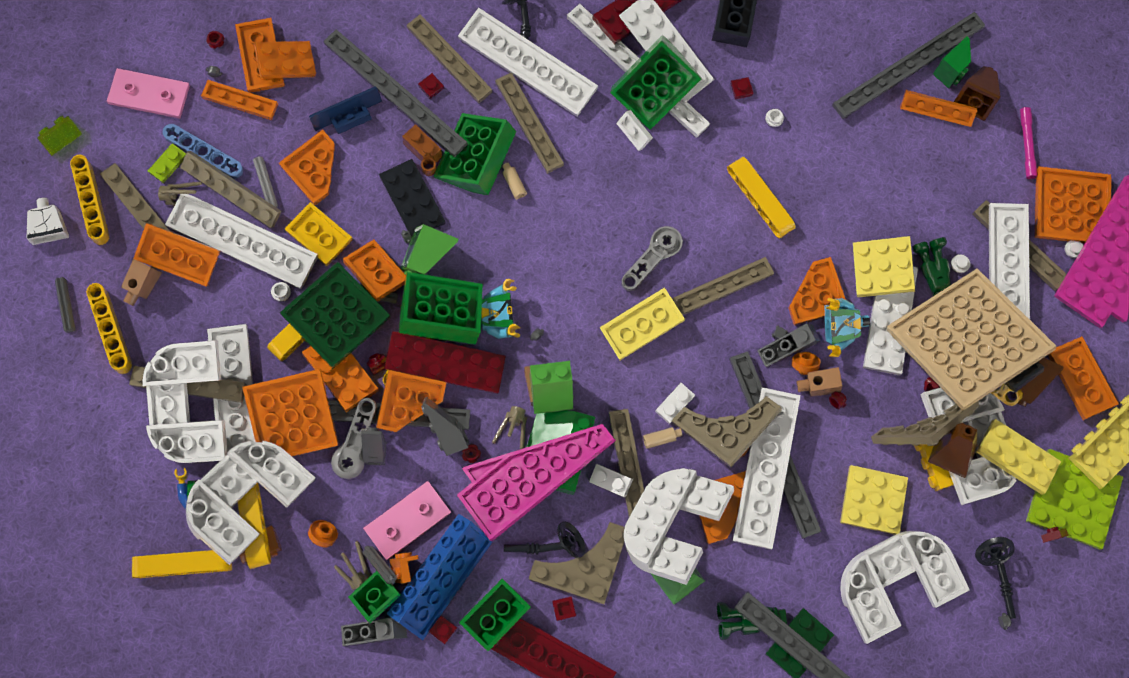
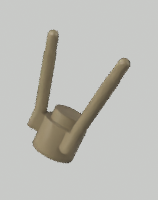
(170, 192)
(515, 417)
(358, 578)

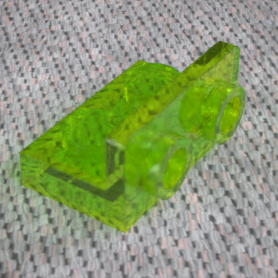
(59, 135)

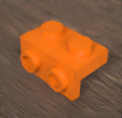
(400, 567)

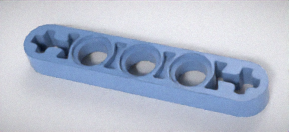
(197, 144)

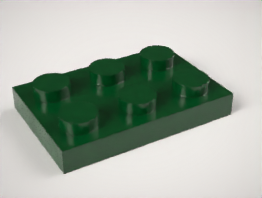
(809, 629)

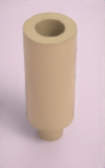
(514, 181)
(661, 437)

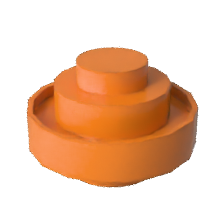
(805, 362)
(322, 533)

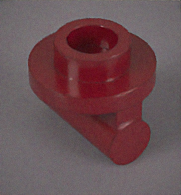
(376, 363)
(930, 384)

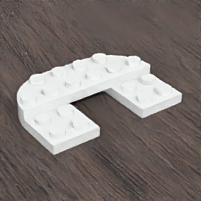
(168, 402)
(983, 476)
(214, 495)
(655, 513)
(888, 562)

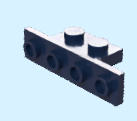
(348, 112)

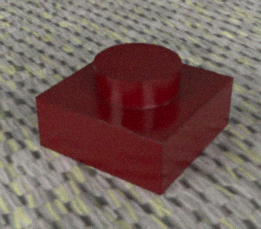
(431, 86)
(741, 88)
(1053, 534)
(564, 608)
(442, 630)

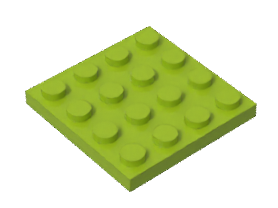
(1075, 504)

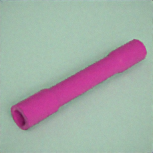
(1030, 163)

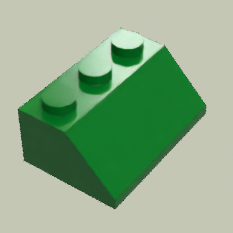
(494, 615)

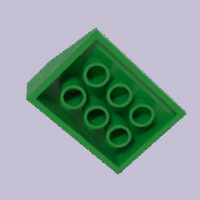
(655, 82)
(482, 158)
(441, 308)
(555, 425)

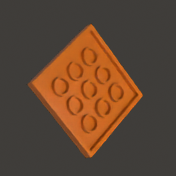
(1069, 203)
(292, 413)

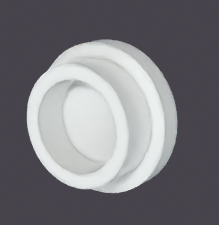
(774, 118)
(1073, 248)
(960, 263)
(280, 291)

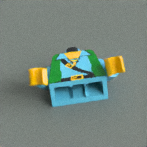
(497, 312)
(842, 324)

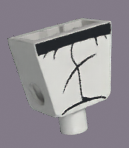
(45, 223)

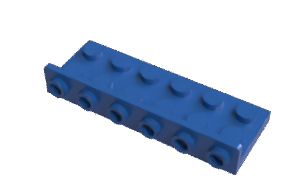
(440, 577)

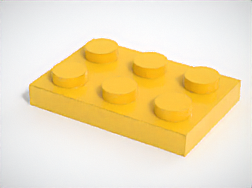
(318, 234)

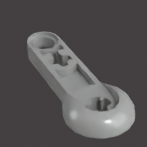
(654, 254)
(353, 445)

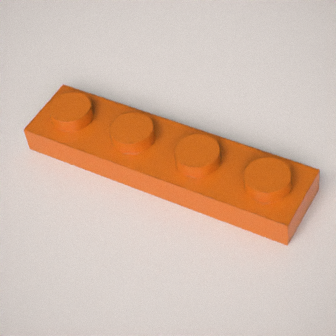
(239, 100)
(938, 108)

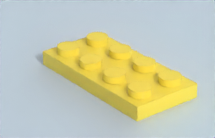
(642, 324)
(1018, 456)

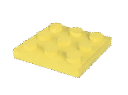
(883, 266)
(874, 500)

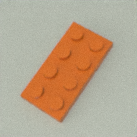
(247, 35)
(176, 254)
(1083, 378)
(346, 381)

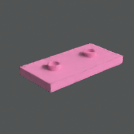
(148, 93)
(407, 520)

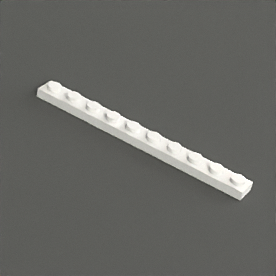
(625, 59)

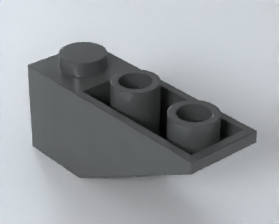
(789, 344)
(448, 430)
(373, 446)
(372, 632)

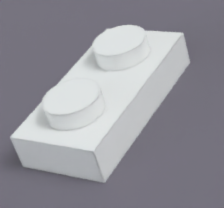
(634, 130)
(674, 403)
(611, 480)

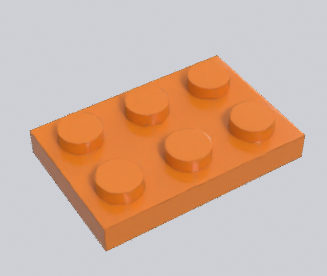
(285, 59)
(375, 270)

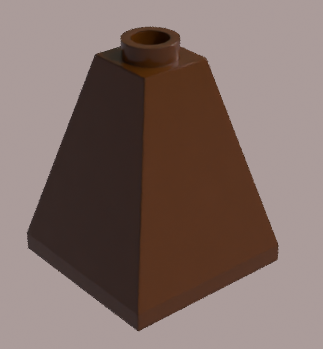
(981, 92)
(1039, 383)
(955, 450)

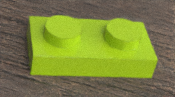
(167, 163)

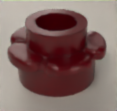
(215, 35)
(838, 400)
(471, 458)

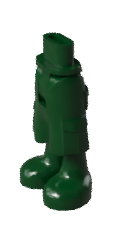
(934, 272)
(745, 626)

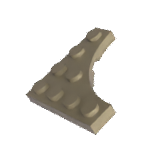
(926, 431)
(728, 435)
(588, 575)

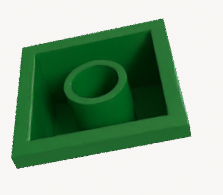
(954, 64)
(374, 596)

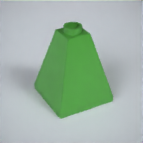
(676, 591)

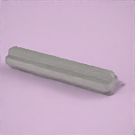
(265, 180)

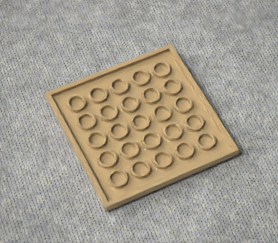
(970, 339)

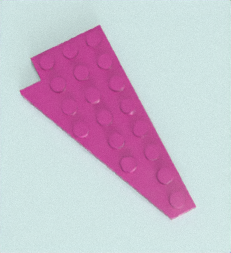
(1100, 274)
(518, 481)

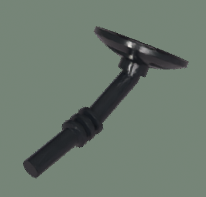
(525, 27)
(566, 542)
(997, 557)

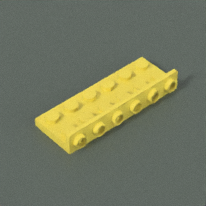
(1105, 449)

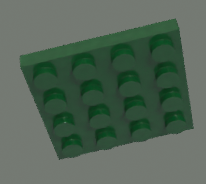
(335, 315)

